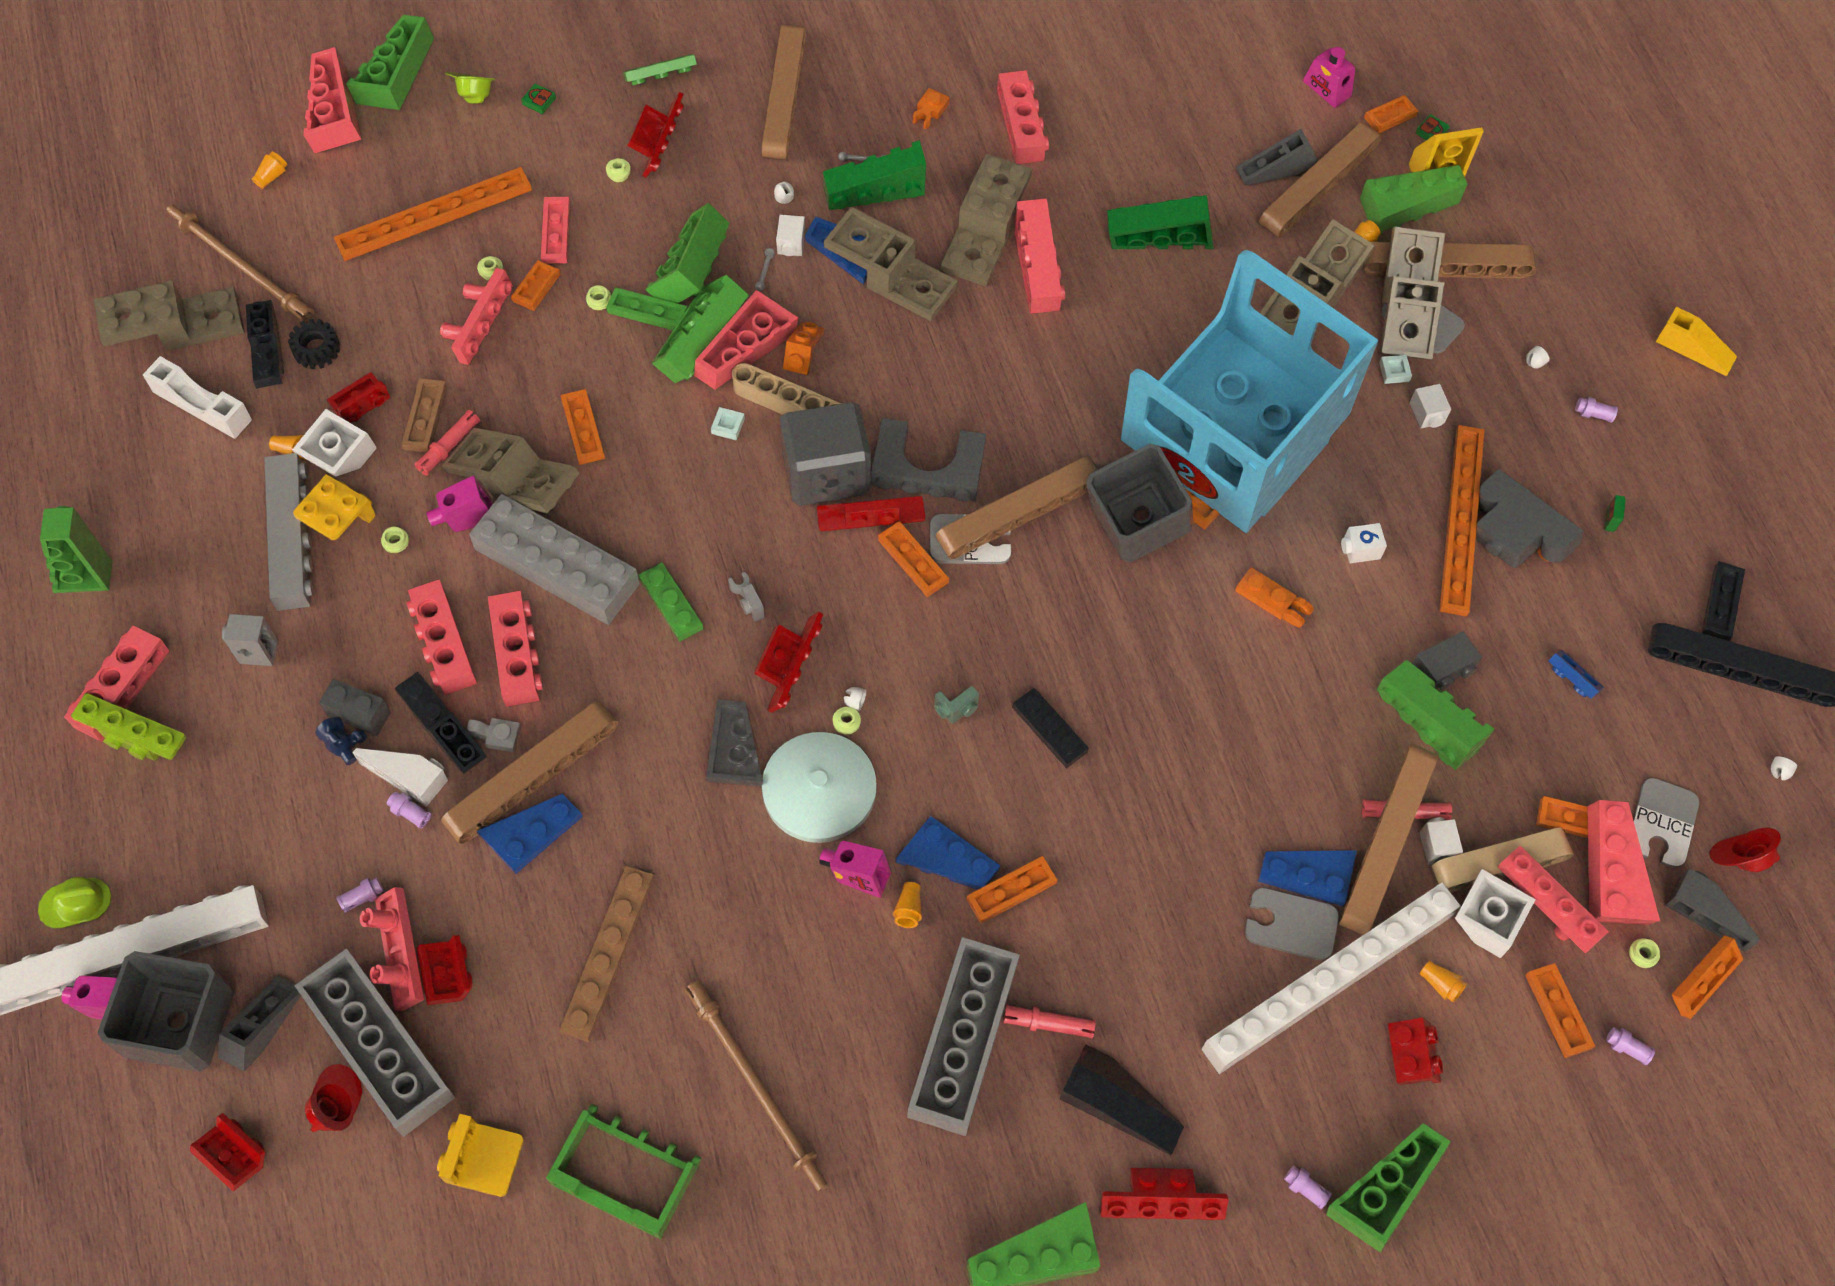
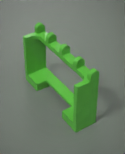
(635, 1217)

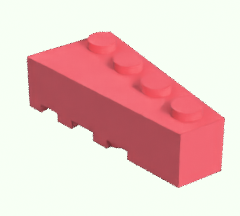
(331, 107)
(1038, 256)
(745, 339)
(1617, 868)

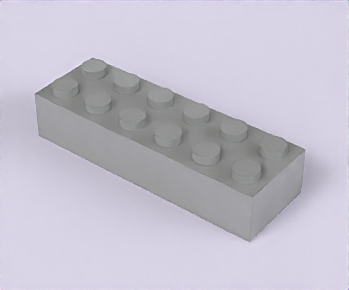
(555, 559)
(963, 1036)
(374, 1042)

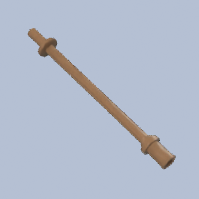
(289, 301)
(709, 1011)

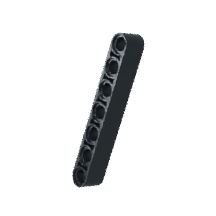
(1743, 664)

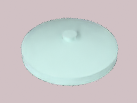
(819, 787)

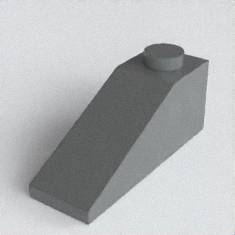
(1279, 161)
(1710, 908)
(257, 1024)

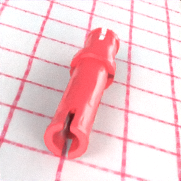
(440, 449)
(1426, 810)
(1049, 1021)

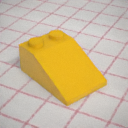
(1446, 150)

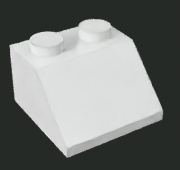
(335, 445)
(1493, 913)

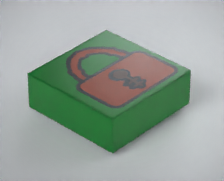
(538, 98)
(1431, 127)
(1615, 513)

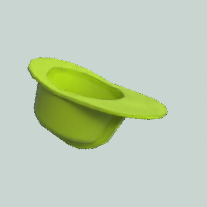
(471, 87)
(74, 902)

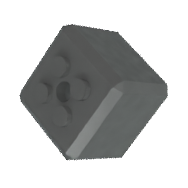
(826, 453)
(1140, 483)
(148, 997)

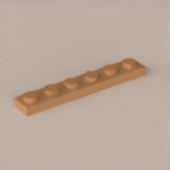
(607, 954)

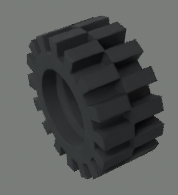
(312, 332)

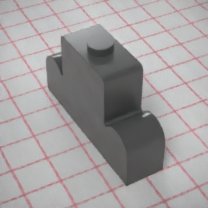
(1521, 523)

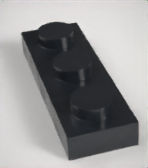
(1723, 601)
(1050, 727)

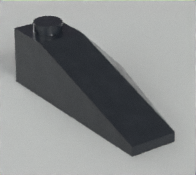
(1113, 1096)

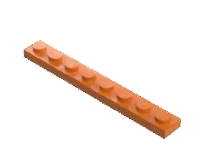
(432, 213)
(1462, 521)

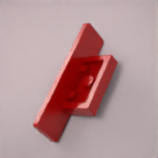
(651, 133)
(870, 513)
(784, 657)
(1163, 1195)

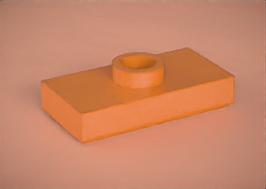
(1391, 114)
(535, 285)

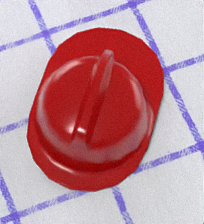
(1748, 851)
(334, 1099)

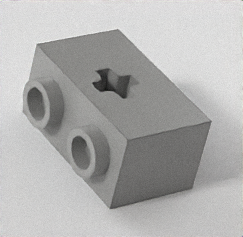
(250, 639)

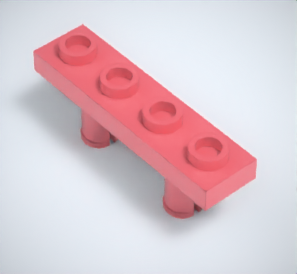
(477, 326)
(1553, 899)
(399, 949)

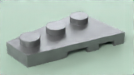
(732, 747)

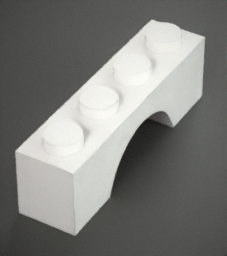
(178, 388)

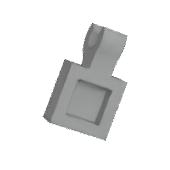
(750, 603)
(499, 735)

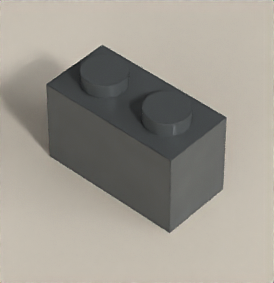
(1449, 660)
(355, 707)

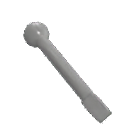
(843, 156)
(769, 254)

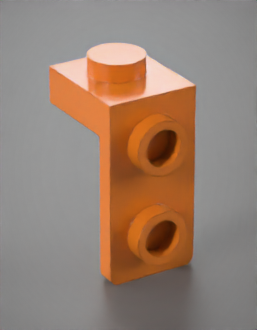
(800, 347)

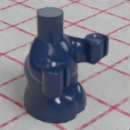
(336, 739)

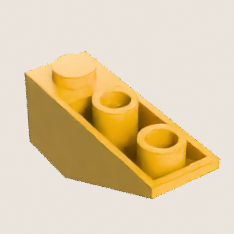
(1695, 340)

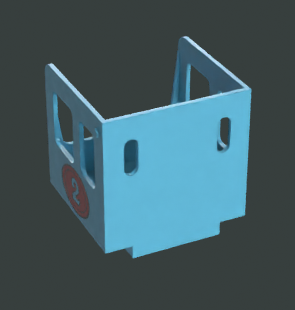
(1248, 398)

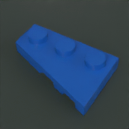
(530, 832)

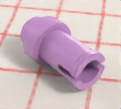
(1590, 407)
(403, 806)
(366, 891)
(1622, 1041)
(1301, 1182)

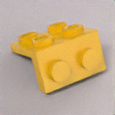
(333, 507)
(480, 1157)

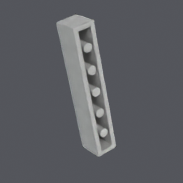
(286, 535)

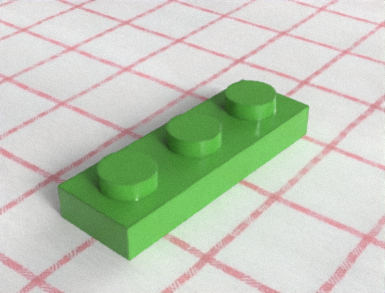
(660, 69)
(645, 308)
(670, 602)

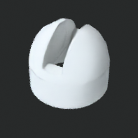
(780, 194)
(1537, 357)
(856, 698)
(1783, 767)

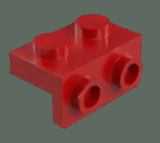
(359, 398)
(444, 971)
(1415, 1051)
(229, 1152)

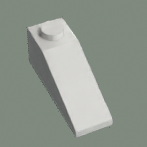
(407, 772)

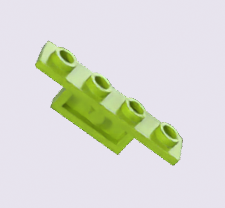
(128, 729)

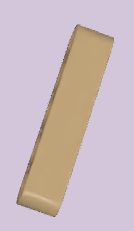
(779, 393)
(1462, 870)

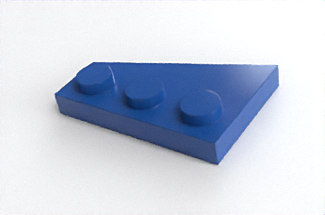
(815, 237)
(946, 854)
(1310, 873)

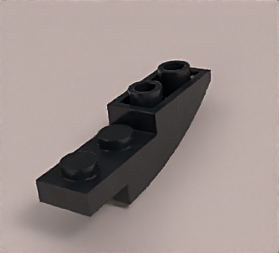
(264, 343)
(440, 723)

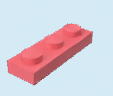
(555, 230)

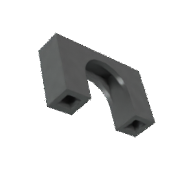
(956, 480)

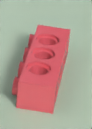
(1021, 117)
(457, 673)
(131, 675)
(514, 688)

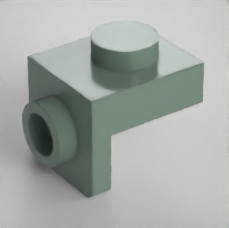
(961, 706)

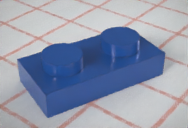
(1583, 682)

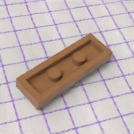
(424, 415)

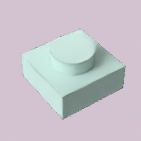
(1395, 369)
(727, 423)

